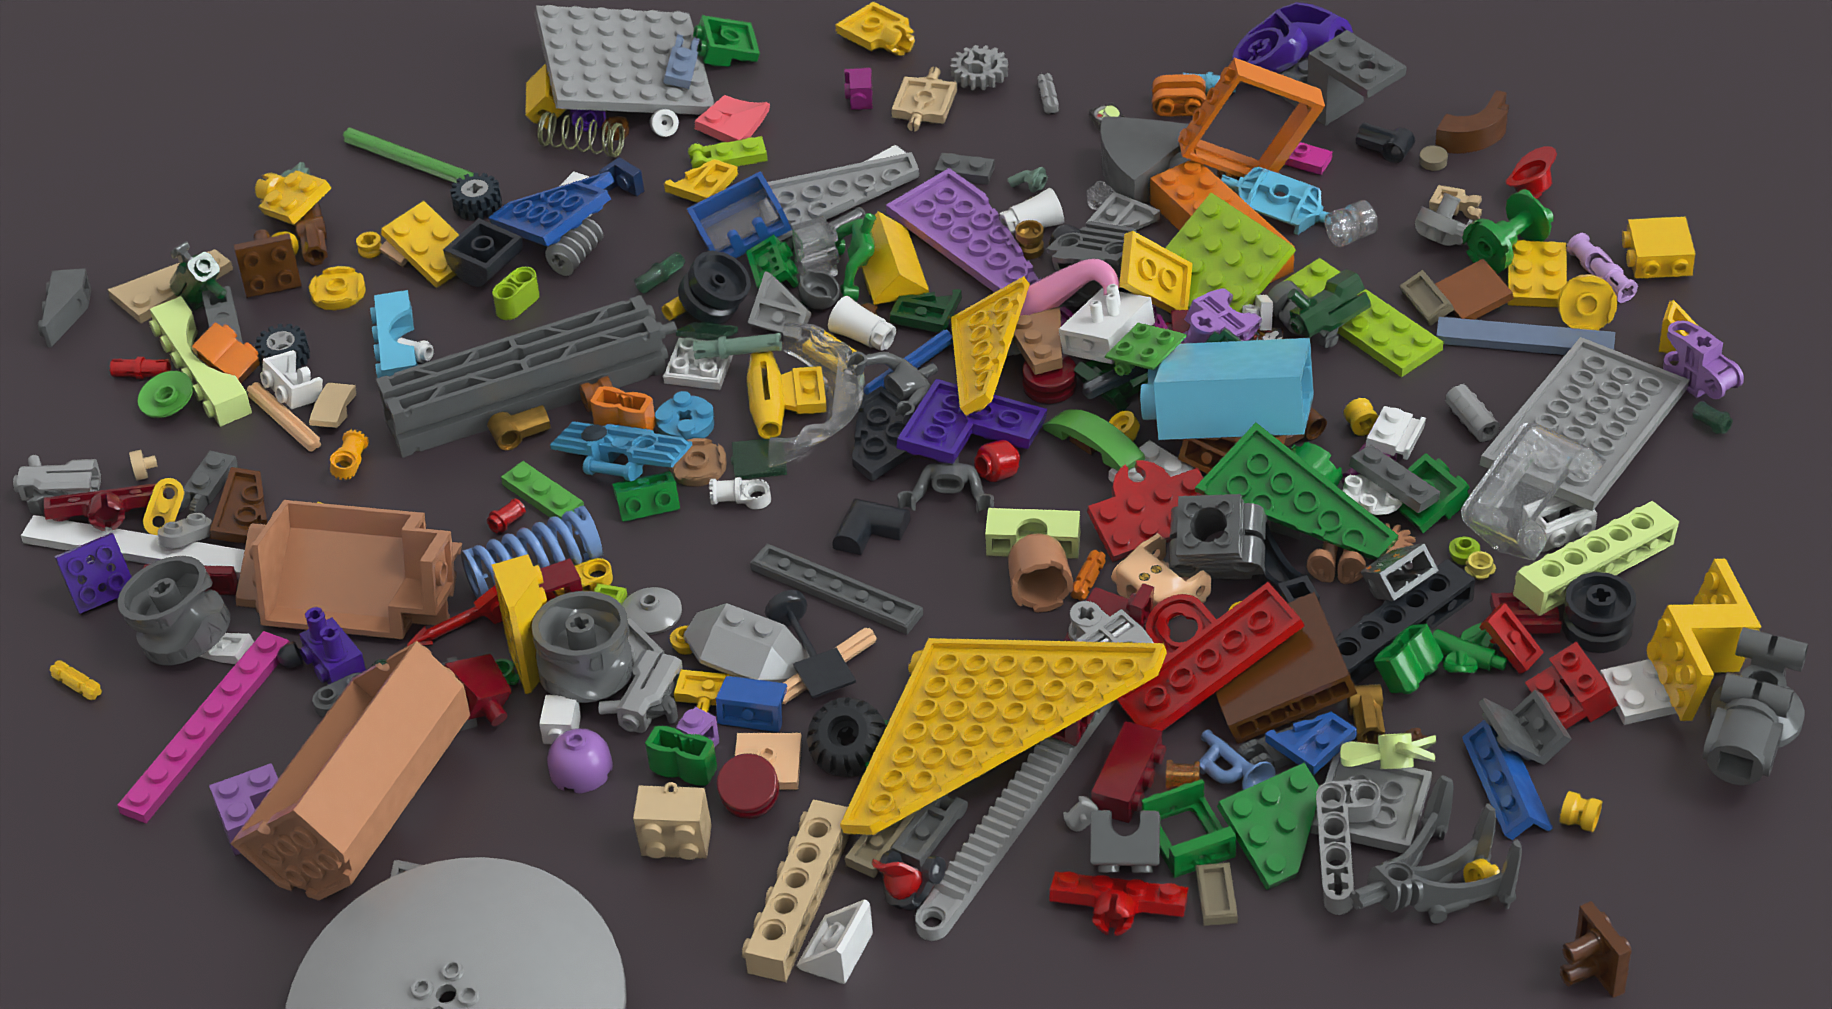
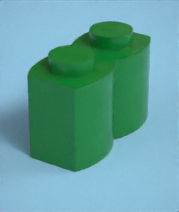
(1409, 659)
(681, 755)

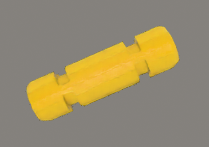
(75, 680)

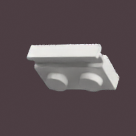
(1395, 432)

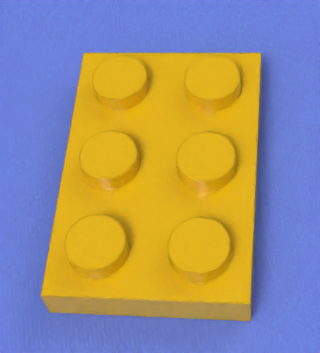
(420, 239)
(1155, 273)
(1537, 273)

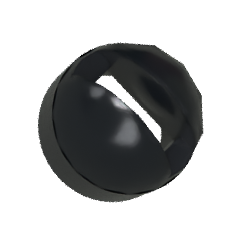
(290, 655)

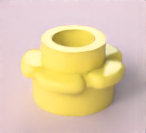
(1480, 565)

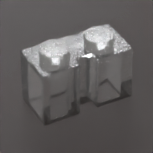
(815, 246)

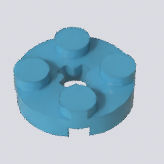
(685, 406)

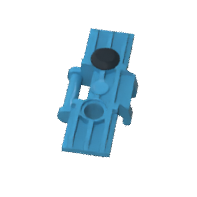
(607, 442)

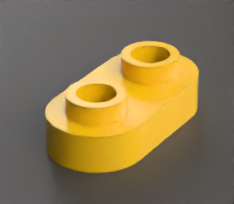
(163, 507)

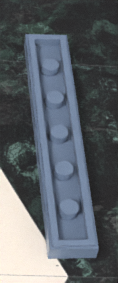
(1516, 336)

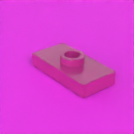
(1310, 158)

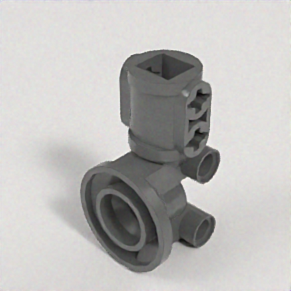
(1755, 709)

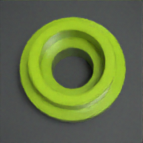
(1461, 548)

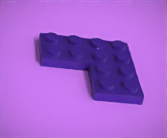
(942, 429)

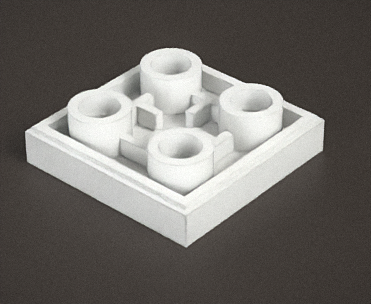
(698, 373)

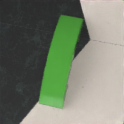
(1097, 434)

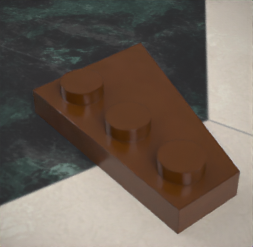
(239, 506)

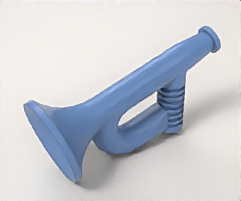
(1252, 773)

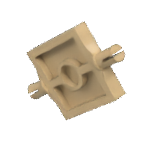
(924, 99)

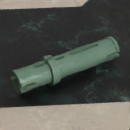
(735, 346)

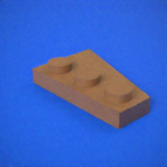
(1039, 340)

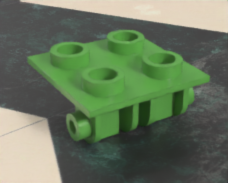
(1143, 347)

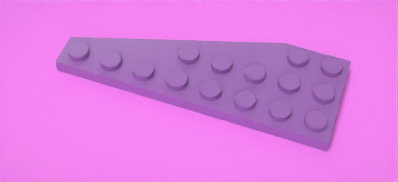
(963, 228)

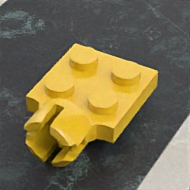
(878, 27)
(289, 196)

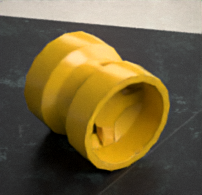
(1580, 811)

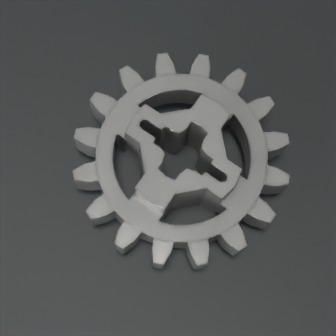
(979, 67)

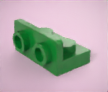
(773, 258)
(646, 496)

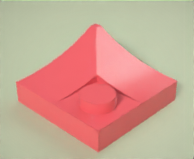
(732, 119)

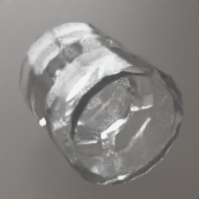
(1353, 222)

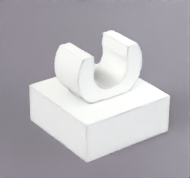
(1264, 309)

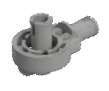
(1439, 224)

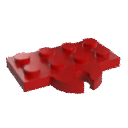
(1140, 508)

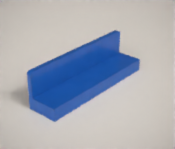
(1505, 782)

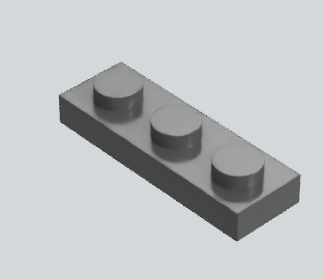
(1394, 478)

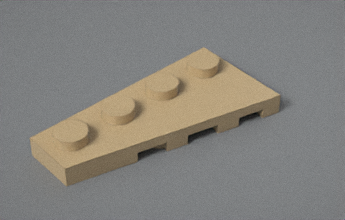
(154, 289)

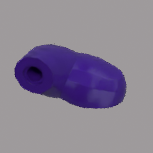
(1289, 36)

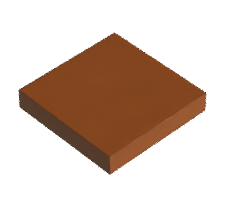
(1475, 291)

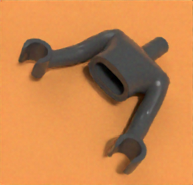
(902, 383)
(947, 479)

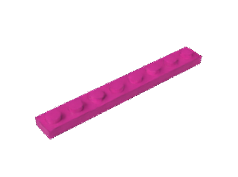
(202, 729)

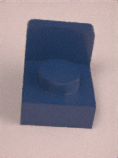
(624, 175)

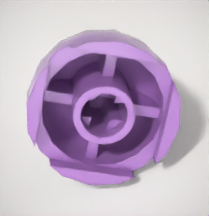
(579, 760)

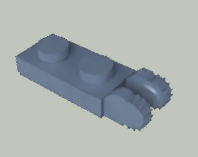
(681, 63)

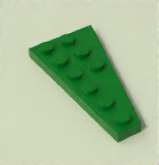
(1295, 495)

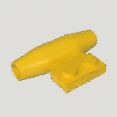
(772, 393)

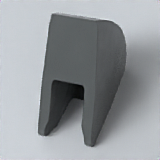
(1137, 151)

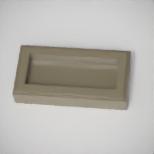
(1426, 297)
(1216, 894)

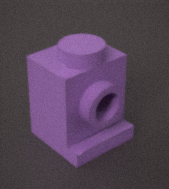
(699, 722)

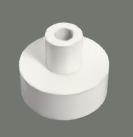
(670, 122)

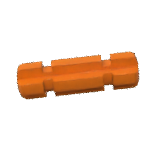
(1088, 575)

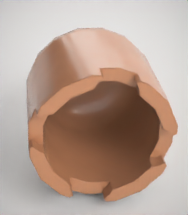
(1039, 572)

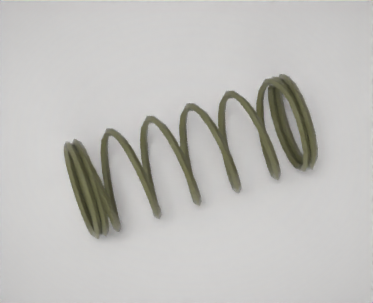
(610, 134)

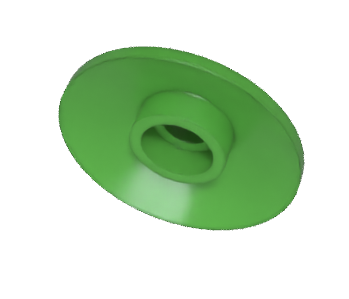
(165, 394)

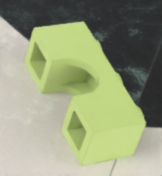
(1007, 526)

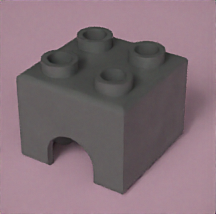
(1136, 850)

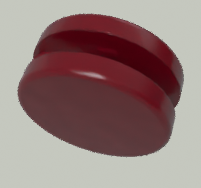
(1053, 385)
(748, 785)

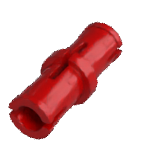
(139, 367)

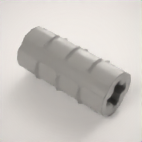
(1472, 413)

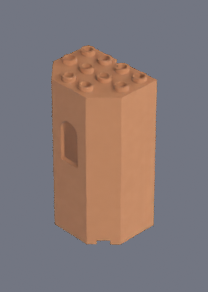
(355, 774)

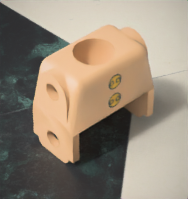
(1152, 570)

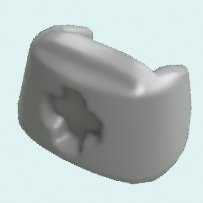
(1080, 815)

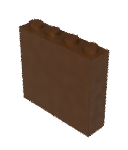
(1290, 679)

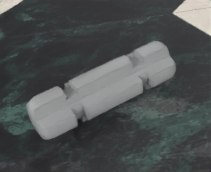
(1048, 93)

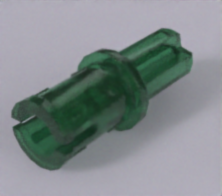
(659, 272)

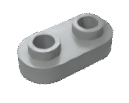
(184, 531)

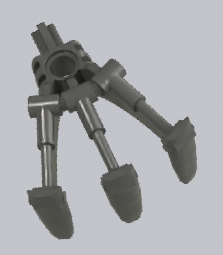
(1426, 887)

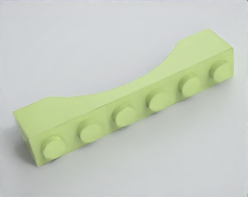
(221, 392)

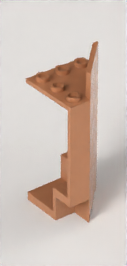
(355, 563)

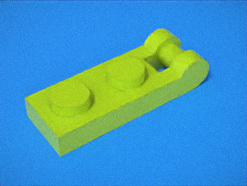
(735, 153)

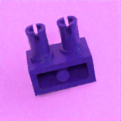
(329, 648)

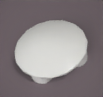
(1370, 495)

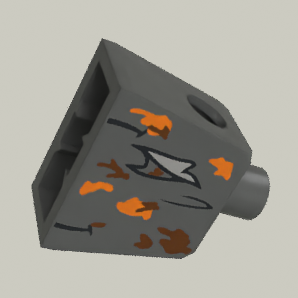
(1391, 578)

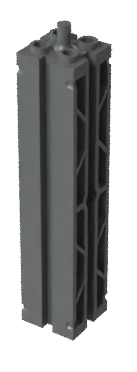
(520, 372)

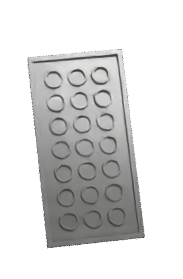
(1600, 403)

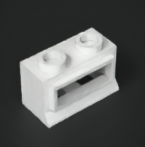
(290, 387)
(1568, 527)

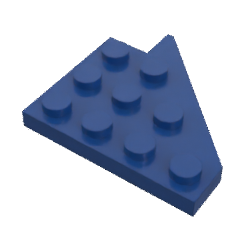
(554, 211)

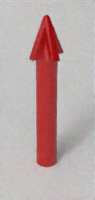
(426, 636)

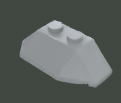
(744, 644)

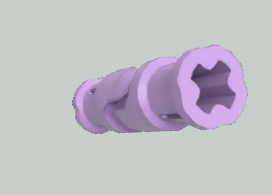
(1598, 263)

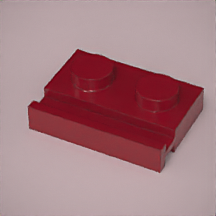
(1532, 622)

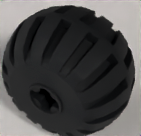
(840, 720)

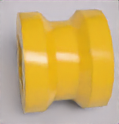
(1360, 416)

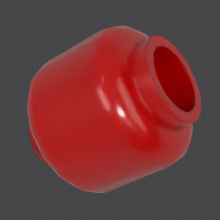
(997, 461)

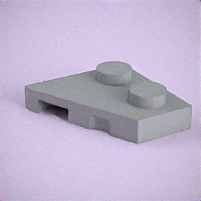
(1125, 212)
(776, 306)

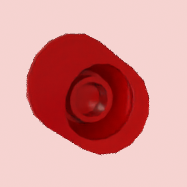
(1533, 171)

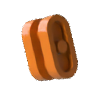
(1178, 94)

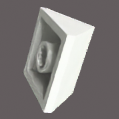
(838, 942)

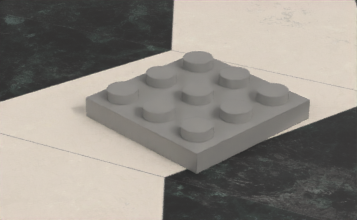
(1401, 804)

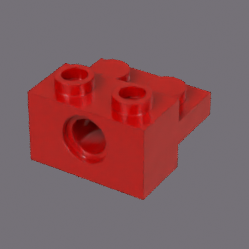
(1576, 673)

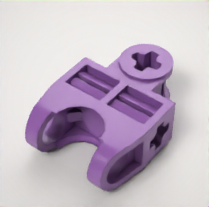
(1213, 313)
(1701, 361)

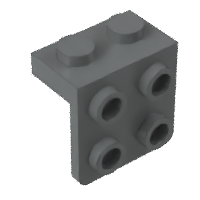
(1528, 729)

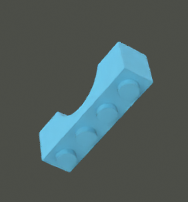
(393, 320)

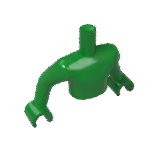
(859, 251)

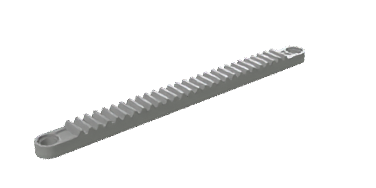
(999, 830)

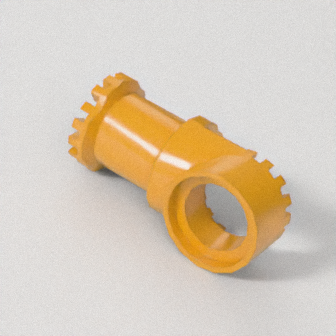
(348, 455)

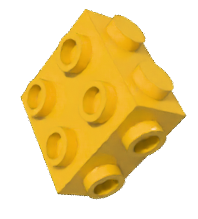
(1659, 247)

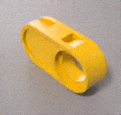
(586, 568)

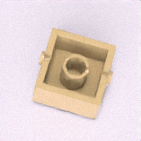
(672, 822)

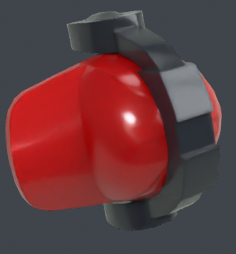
(905, 885)

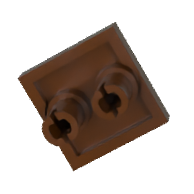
(267, 264)
(1596, 952)

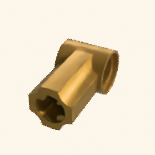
(510, 430)
(1367, 713)

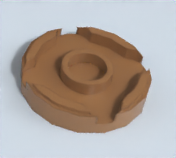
(700, 463)

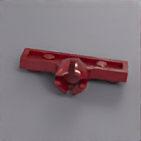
(102, 507)

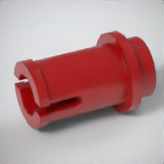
(499, 520)

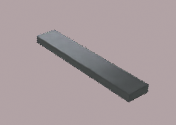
(837, 588)

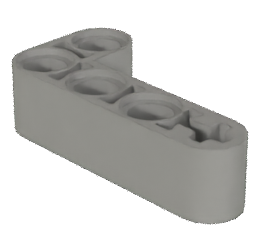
(1338, 846)

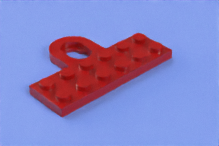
(1211, 657)

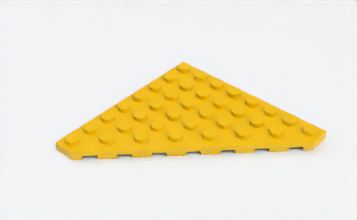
(981, 705)

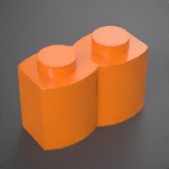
(226, 354)
(620, 408)

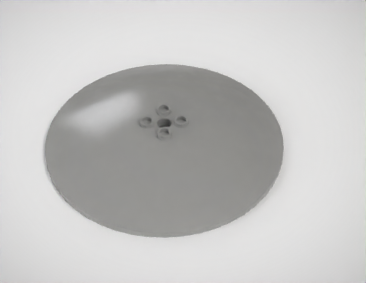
(467, 927)

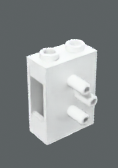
(1104, 323)

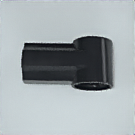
(1392, 144)

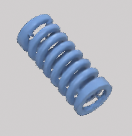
(582, 522)

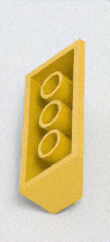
(519, 601)

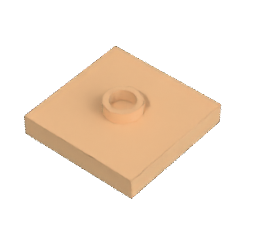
(780, 749)

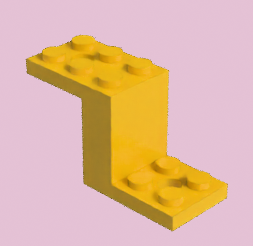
(1701, 639)

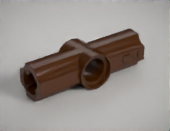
(312, 236)

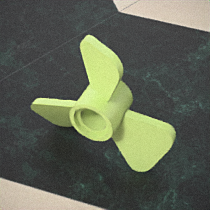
(1392, 750)

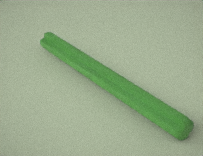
(404, 155)

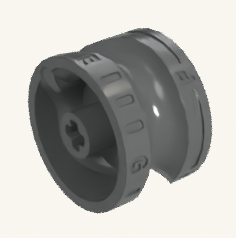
(173, 611)
(582, 646)

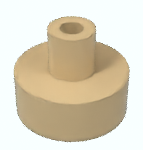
(141, 464)

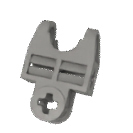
(1094, 625)

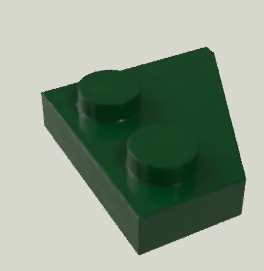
(926, 310)

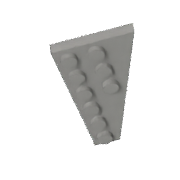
(841, 188)

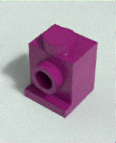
(859, 88)

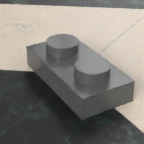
(970, 168)

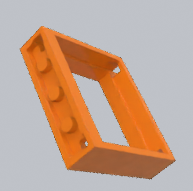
(1284, 143)

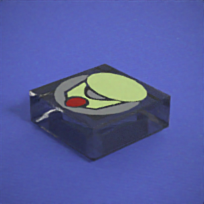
(1097, 114)

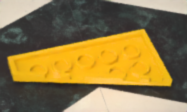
(982, 343)

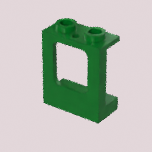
(1212, 848)

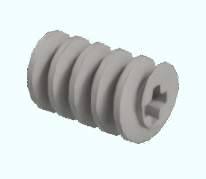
(574, 247)

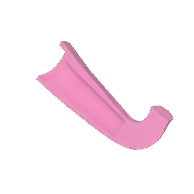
(1061, 285)

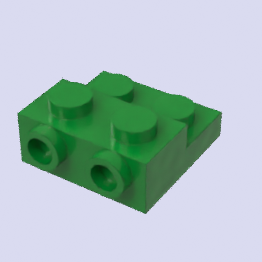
(724, 40)
(1452, 493)

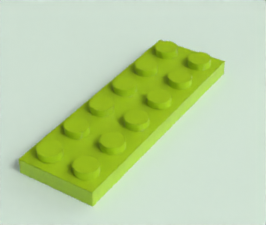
(1378, 330)

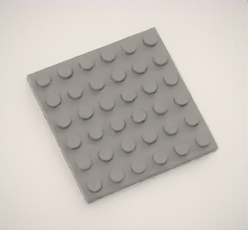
(618, 60)

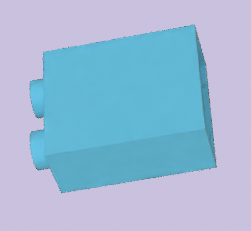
(1229, 387)

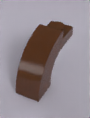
(1475, 131)

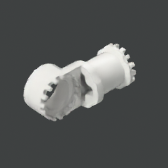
(740, 491)

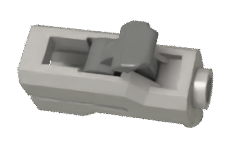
(44, 481)
(648, 693)

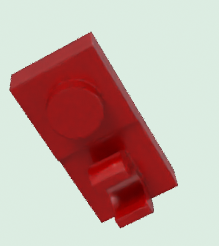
(1512, 638)

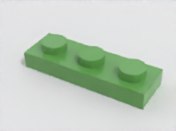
(540, 490)

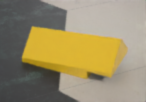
(894, 265)

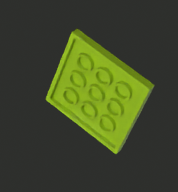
(1229, 252)

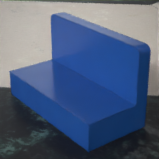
(750, 703)

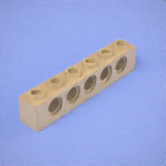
(797, 892)

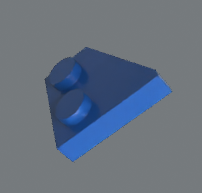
(1313, 740)

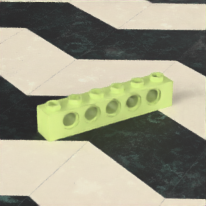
(1605, 550)

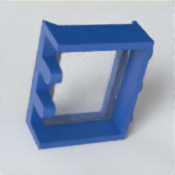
(739, 216)

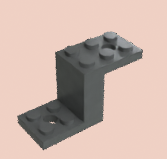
(1345, 73)

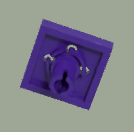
(78, 563)

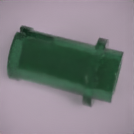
(1719, 421)

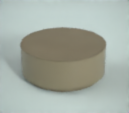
(1433, 158)

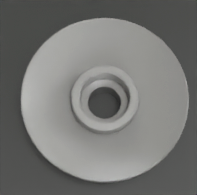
(653, 609)

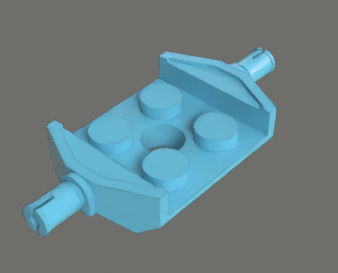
(1299, 207)

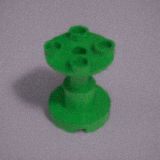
(1495, 240)

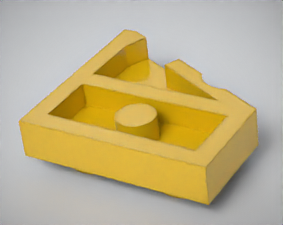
(703, 181)

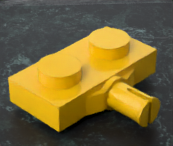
(698, 688)

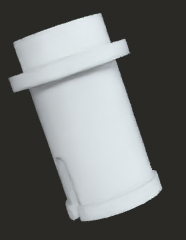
(423, 350)

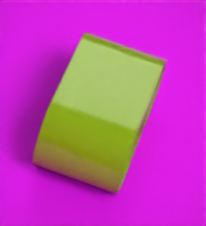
(515, 293)

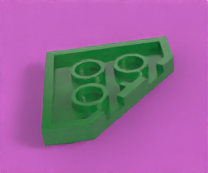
(1274, 822)

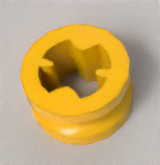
(369, 244)

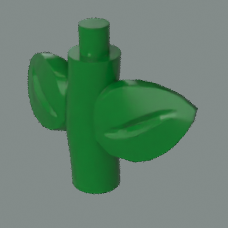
(1468, 651)

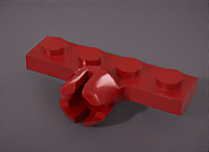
(1118, 899)

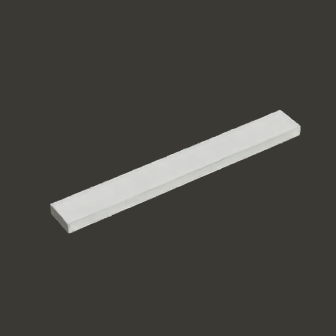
(133, 545)

